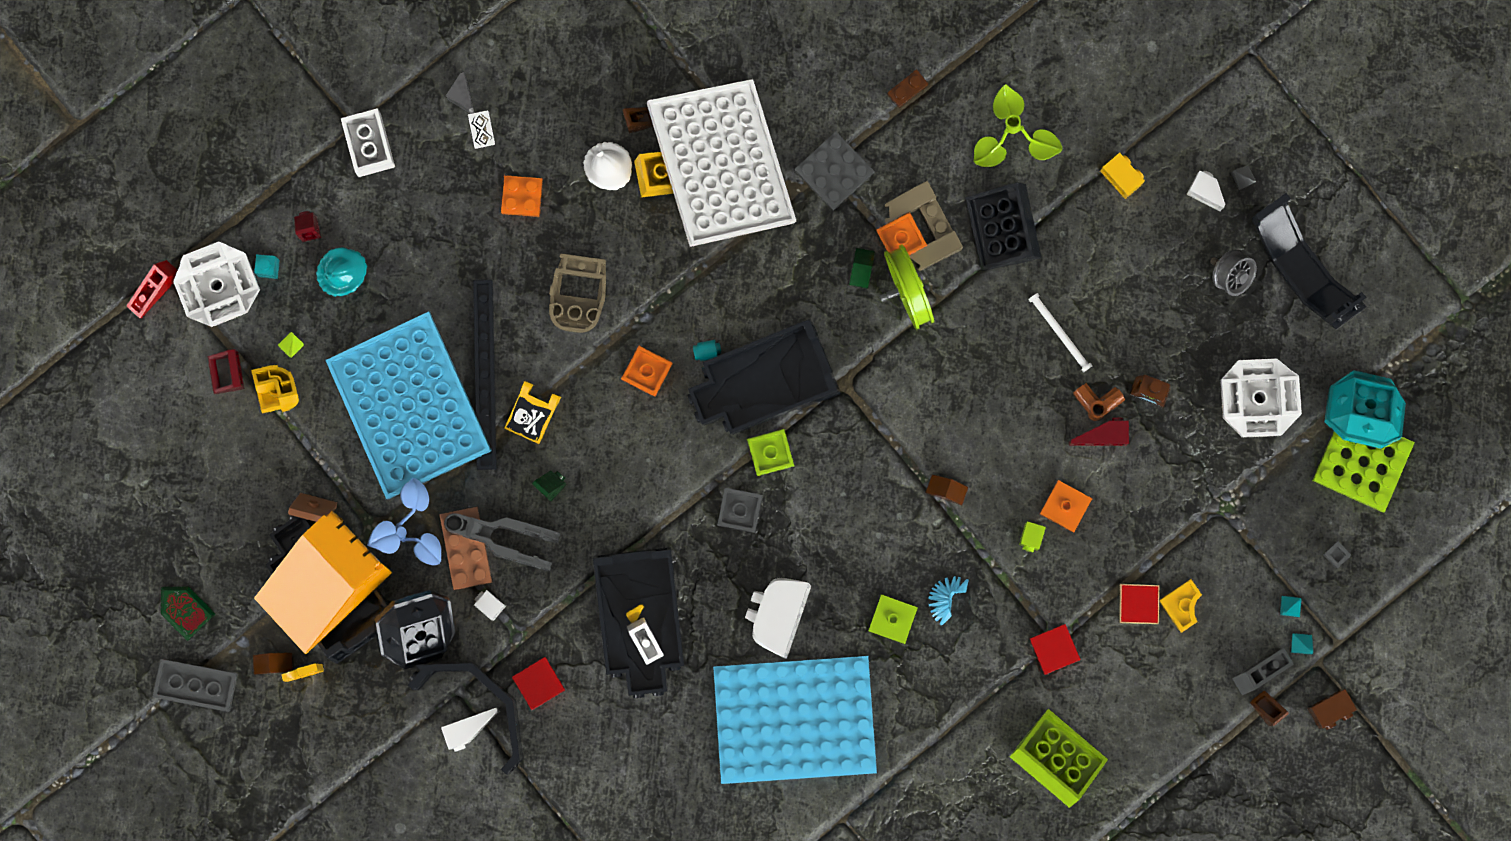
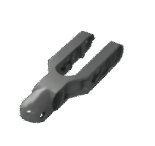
(481, 531)

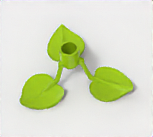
(1009, 106)

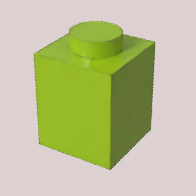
(1032, 536)

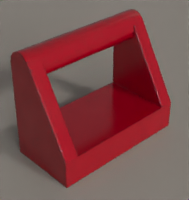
(235, 369)

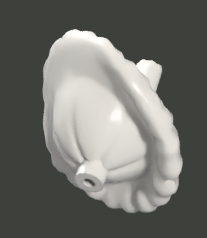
(608, 166)

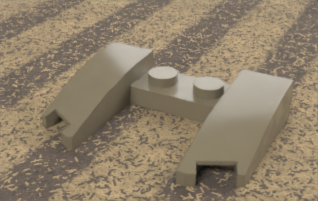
(924, 199)

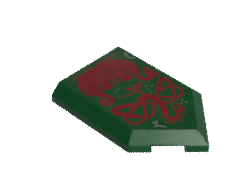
(184, 610)

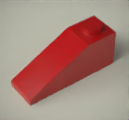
(152, 288)

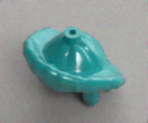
(341, 271)

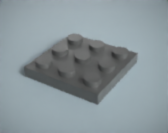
(834, 171)

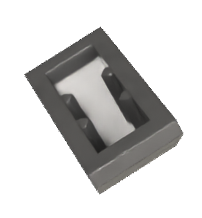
(460, 94)

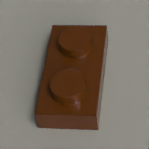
(907, 88)

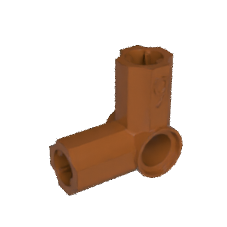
(1106, 403)

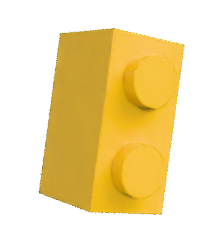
(1122, 175)

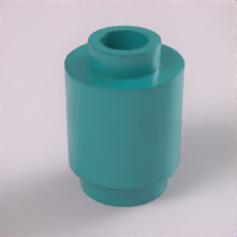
(706, 350)

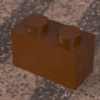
(1332, 709)

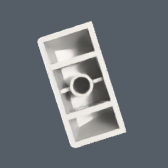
(778, 614)

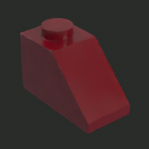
(307, 226)

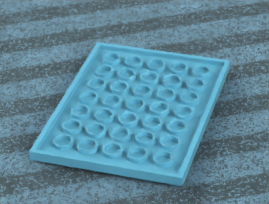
(408, 404)
(794, 720)

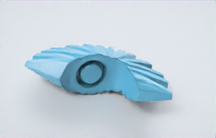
(944, 598)

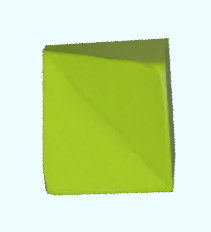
(291, 344)

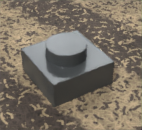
(1337, 554)

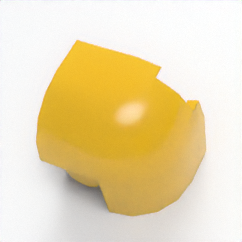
(275, 388)

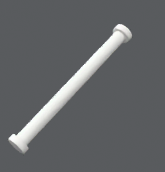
(1059, 331)

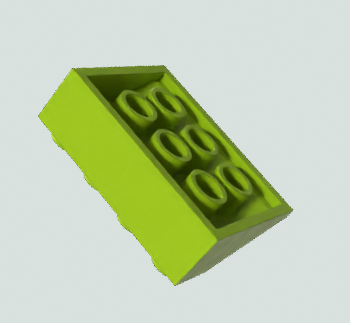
(1059, 758)

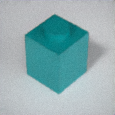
(267, 266)

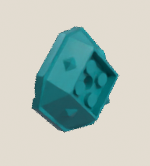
(1355, 422)

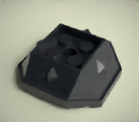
(415, 629)

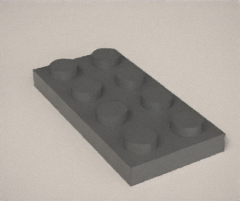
(195, 685)

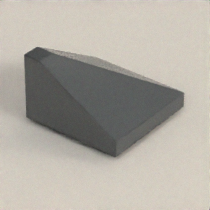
(1243, 177)

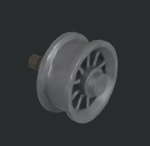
(1233, 272)

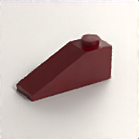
(1108, 434)

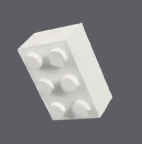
(367, 142)

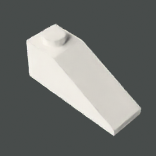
(466, 730)

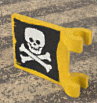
(531, 415)

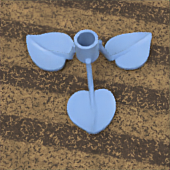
(387, 536)

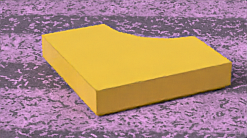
(1181, 603)
(302, 672)

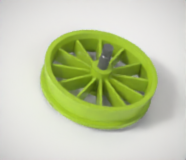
(908, 287)

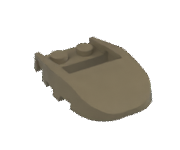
(571, 312)

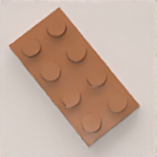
(466, 556)

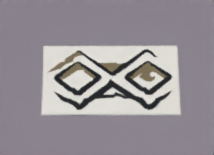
(481, 129)

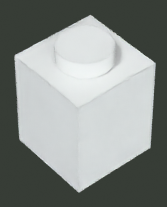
(489, 604)

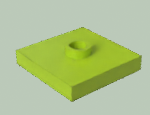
(770, 452)
(893, 619)

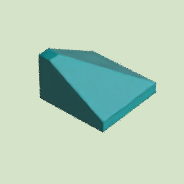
(1290, 606)
(1302, 644)

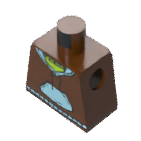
(1150, 390)

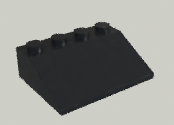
(1003, 226)

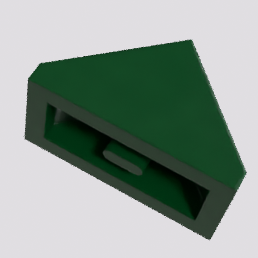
(862, 268)

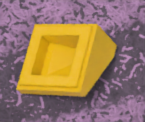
(634, 614)

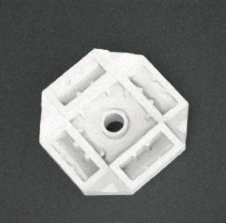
(200, 273)
(1279, 392)

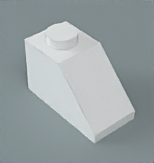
(1207, 190)
(645, 640)

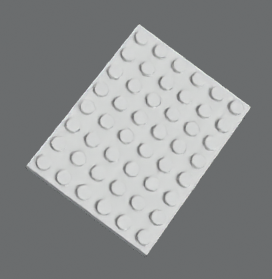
(721, 162)

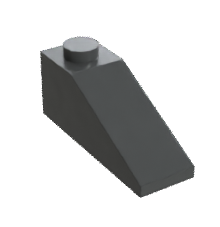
(1262, 671)

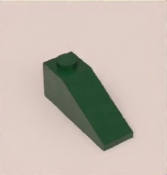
(550, 484)

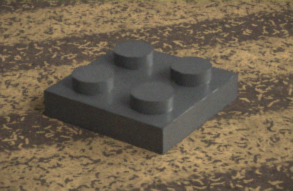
(739, 510)

